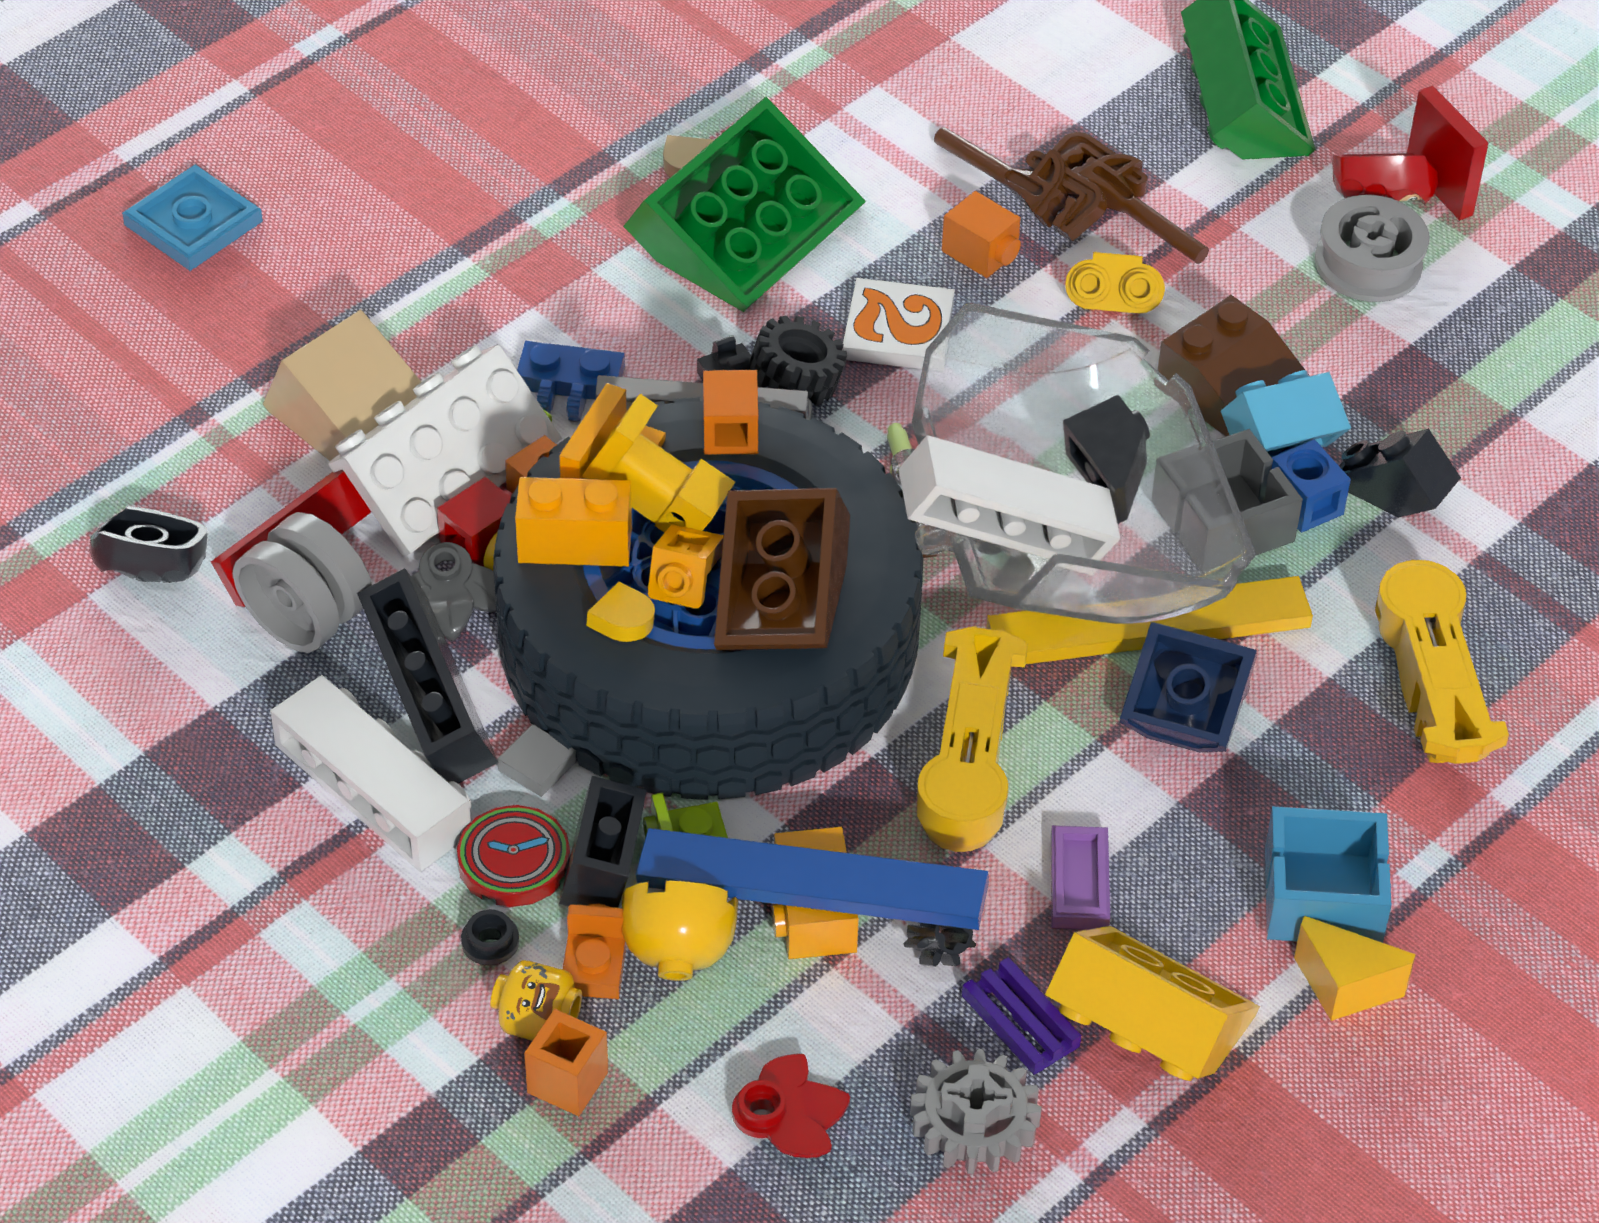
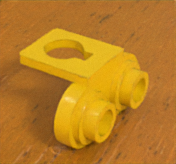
(1115, 284)

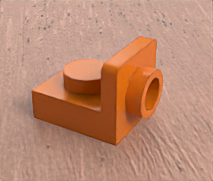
(595, 950)

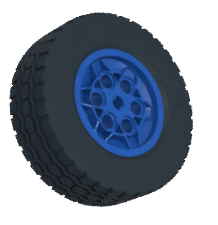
(672, 705)

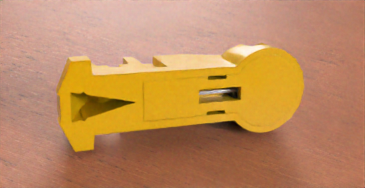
(1421, 620)
(964, 787)

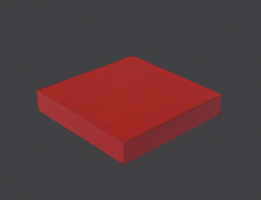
(1451, 147)

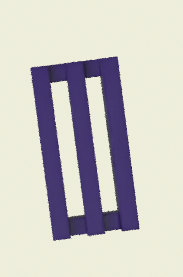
(1048, 1015)

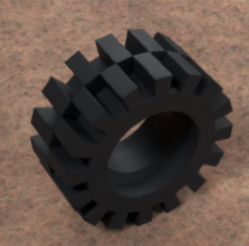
(798, 358)

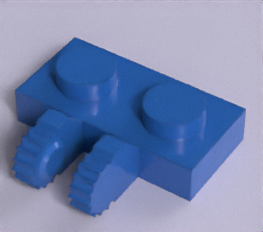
(566, 372)

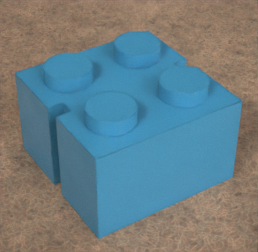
(1328, 870)

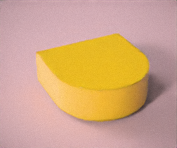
(622, 614)

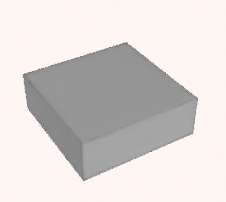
(536, 760)

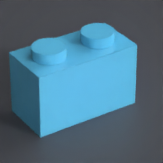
(1288, 412)

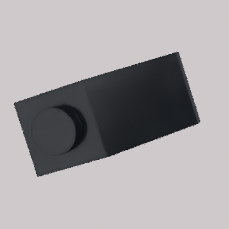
(1109, 449)

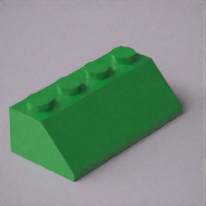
(1246, 80)

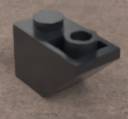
(1400, 473)

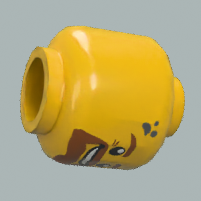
(531, 995)

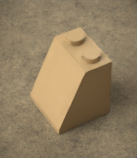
(339, 384)

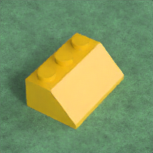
(1149, 1002)

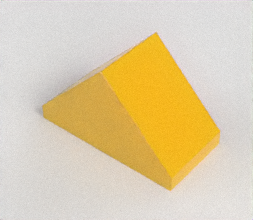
(1350, 969)

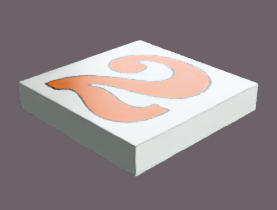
(895, 321)

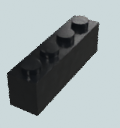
(427, 678)

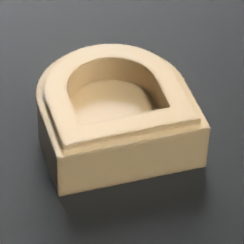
(680, 150)

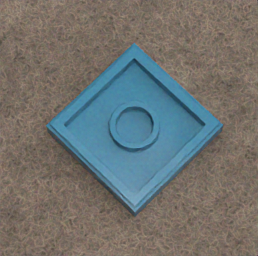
(192, 217)

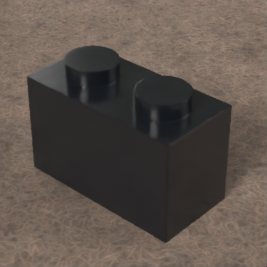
(603, 844)

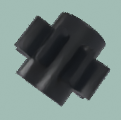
(938, 946)

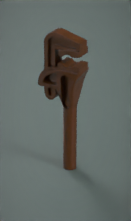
(1122, 182)
(1041, 187)

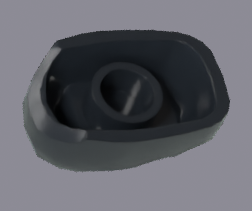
(149, 545)

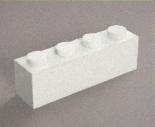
(1007, 502)
(371, 772)

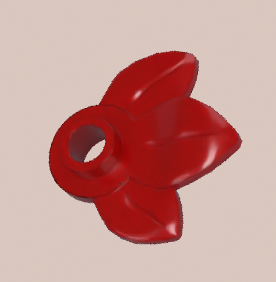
(797, 1108)

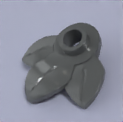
(454, 591)

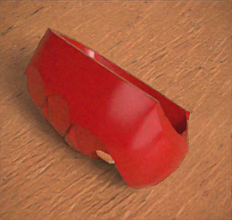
(1386, 175)

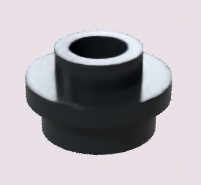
(486, 926)

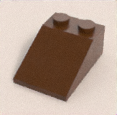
(1224, 352)
(781, 568)

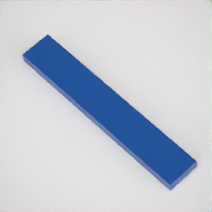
(817, 878)

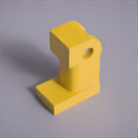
(657, 478)

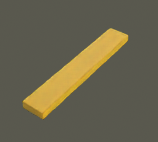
(1245, 611)

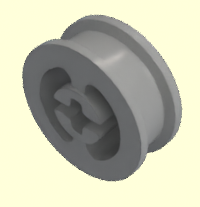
(1375, 230)

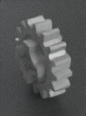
(975, 1111)

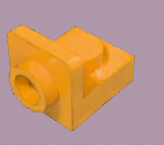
(682, 565)

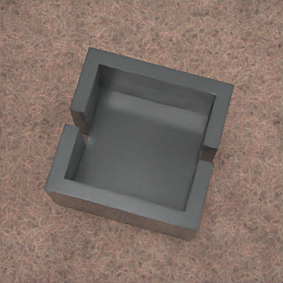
(1262, 494)

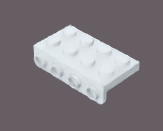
(442, 443)

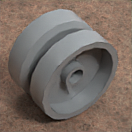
(301, 582)

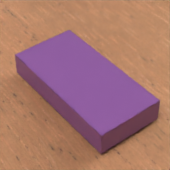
(1079, 877)

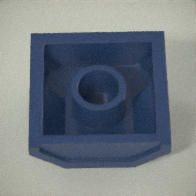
(1188, 689)

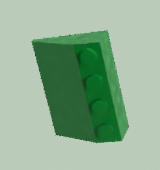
(745, 208)

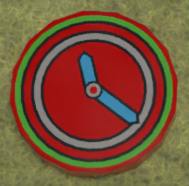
(513, 855)

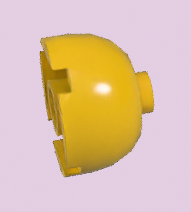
(678, 928)

